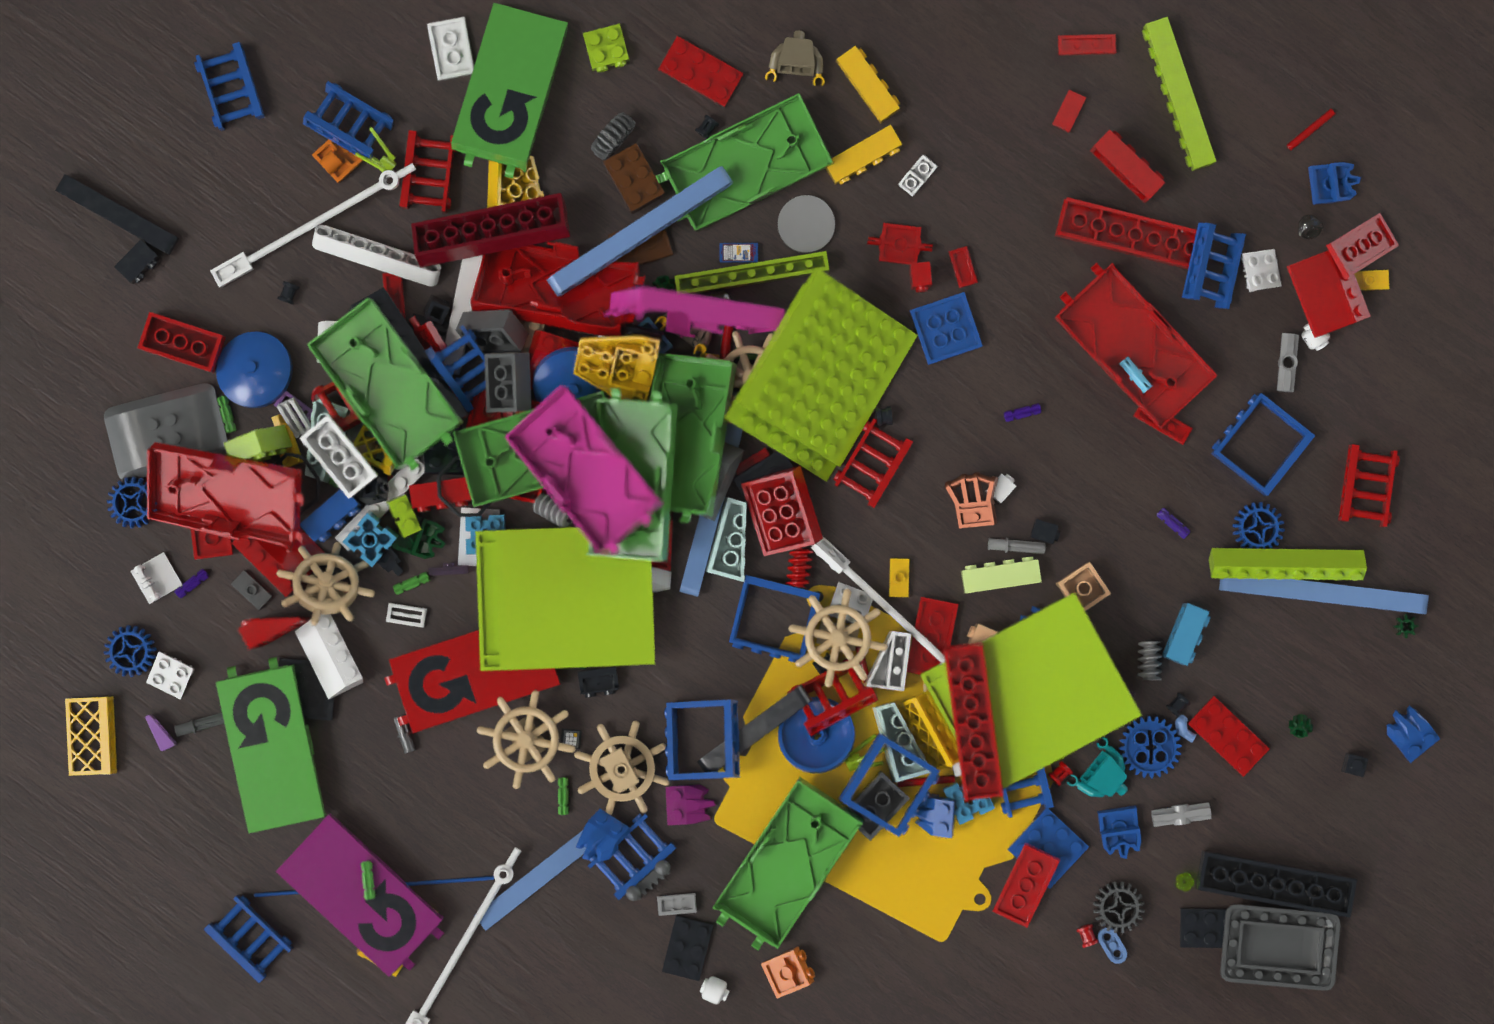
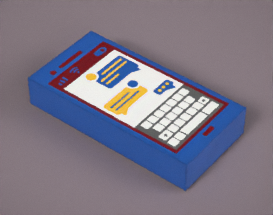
(738, 252)

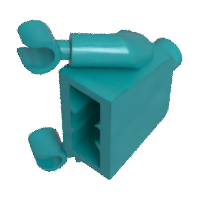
(1104, 774)

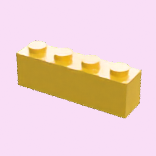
(867, 84)
(864, 154)

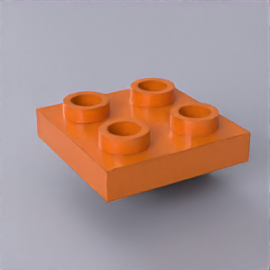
(336, 160)

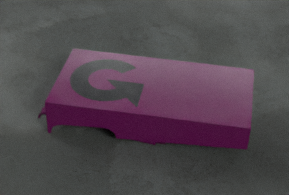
(330, 878)

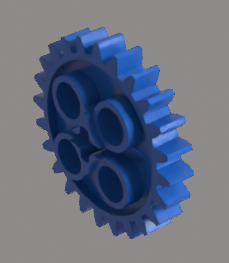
(1132, 748)

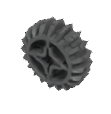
(613, 136)
(1127, 905)

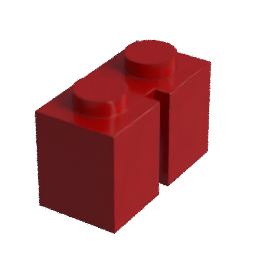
(920, 276)

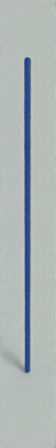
(408, 883)

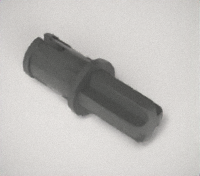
(405, 736)

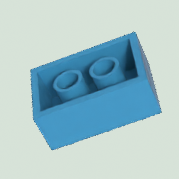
(1186, 634)

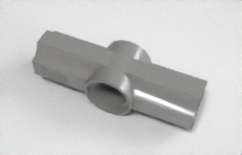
(1286, 375)
(1181, 814)

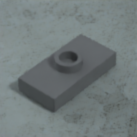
(251, 590)

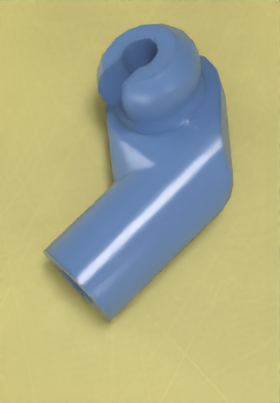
(1182, 728)

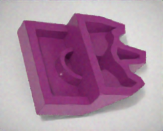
(687, 804)

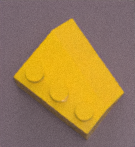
(508, 190)

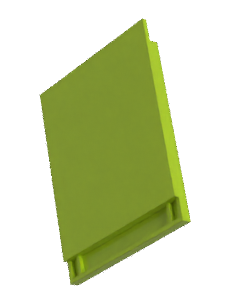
(821, 375)
(557, 606)
(1046, 689)

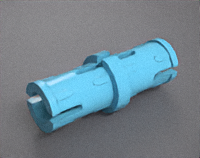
(1135, 374)

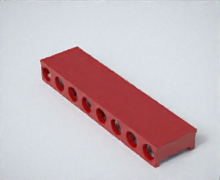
(1126, 232)
(973, 721)

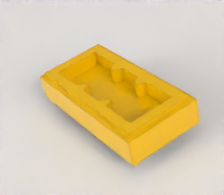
(1373, 280)
(899, 578)

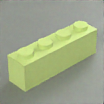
(1001, 576)

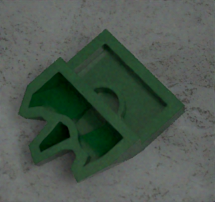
(421, 542)

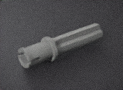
(1016, 546)

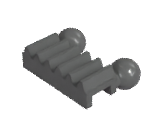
(661, 868)

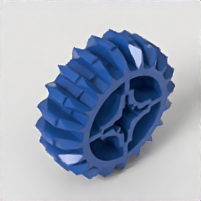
(127, 508)
(1256, 519)
(132, 658)

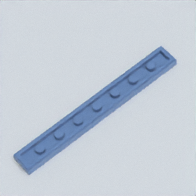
(532, 882)

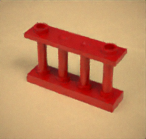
(408, 198)
(344, 423)
(1353, 474)
(881, 479)
(846, 708)

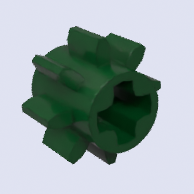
(664, 283)
(1411, 626)
(1300, 726)

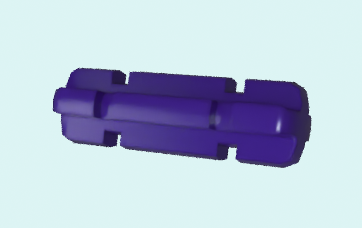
(1022, 412)
(1173, 523)
(191, 583)

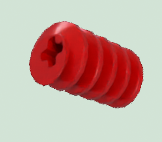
(799, 567)

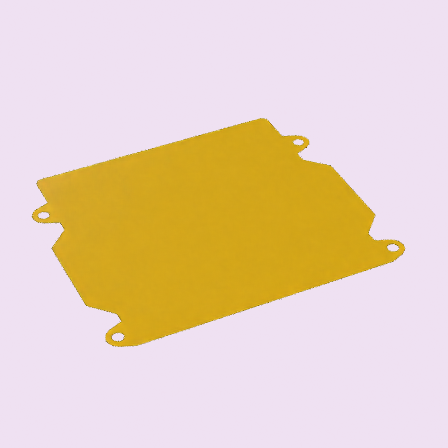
(910, 876)

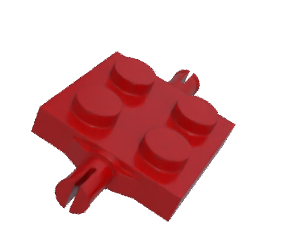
(899, 244)
(428, 335)

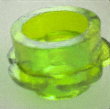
(1179, 882)

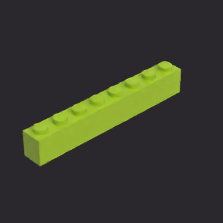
(1179, 94)
(751, 273)
(1287, 564)

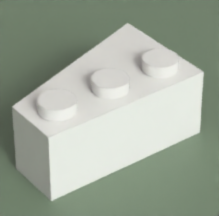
(891, 665)

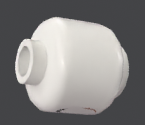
(1314, 343)
(714, 990)

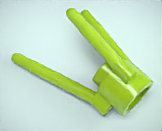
(384, 163)
(854, 760)

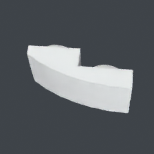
(917, 175)

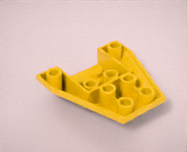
(619, 364)

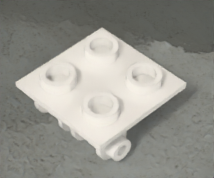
(1261, 270)
(156, 578)
(858, 600)
(170, 675)

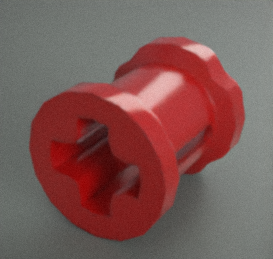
(1058, 776)
(1087, 935)

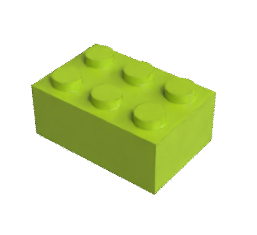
(260, 444)

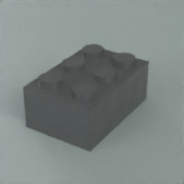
(495, 330)
(508, 382)
(881, 799)

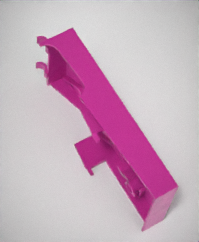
(702, 311)
(584, 471)

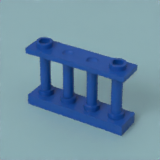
(242, 72)
(331, 130)
(1198, 263)
(448, 370)
(1043, 798)
(635, 874)
(230, 944)

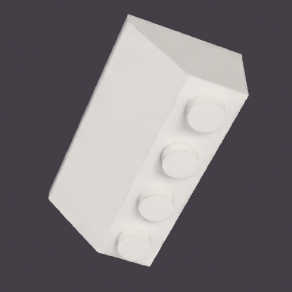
(338, 456)
(329, 656)

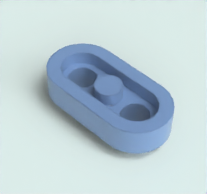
(1111, 945)

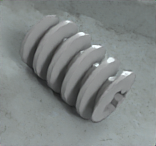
(549, 509)
(1149, 660)

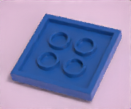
(946, 328)
(1053, 837)

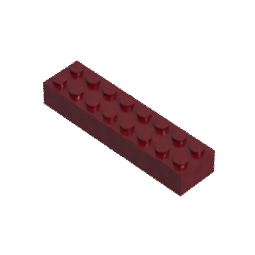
(490, 230)

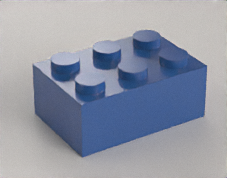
(330, 516)

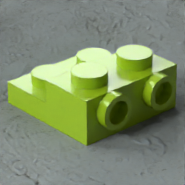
(606, 48)

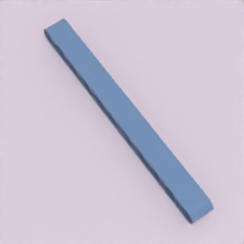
(639, 231)
(705, 533)
(1329, 593)

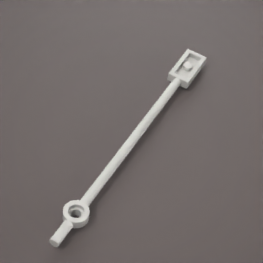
(241, 263)
(840, 563)
(420, 1017)

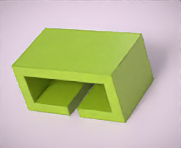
(401, 508)

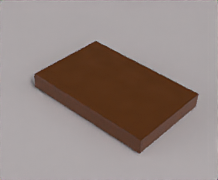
(649, 251)

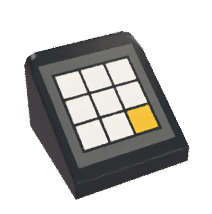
(571, 737)

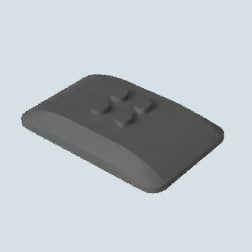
(176, 418)
(1280, 947)

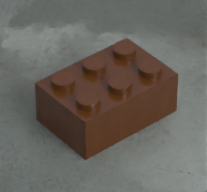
(634, 178)

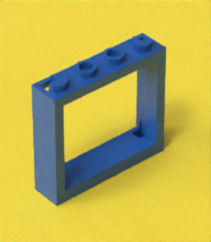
(1288, 461)
(758, 648)
(731, 740)
(862, 769)

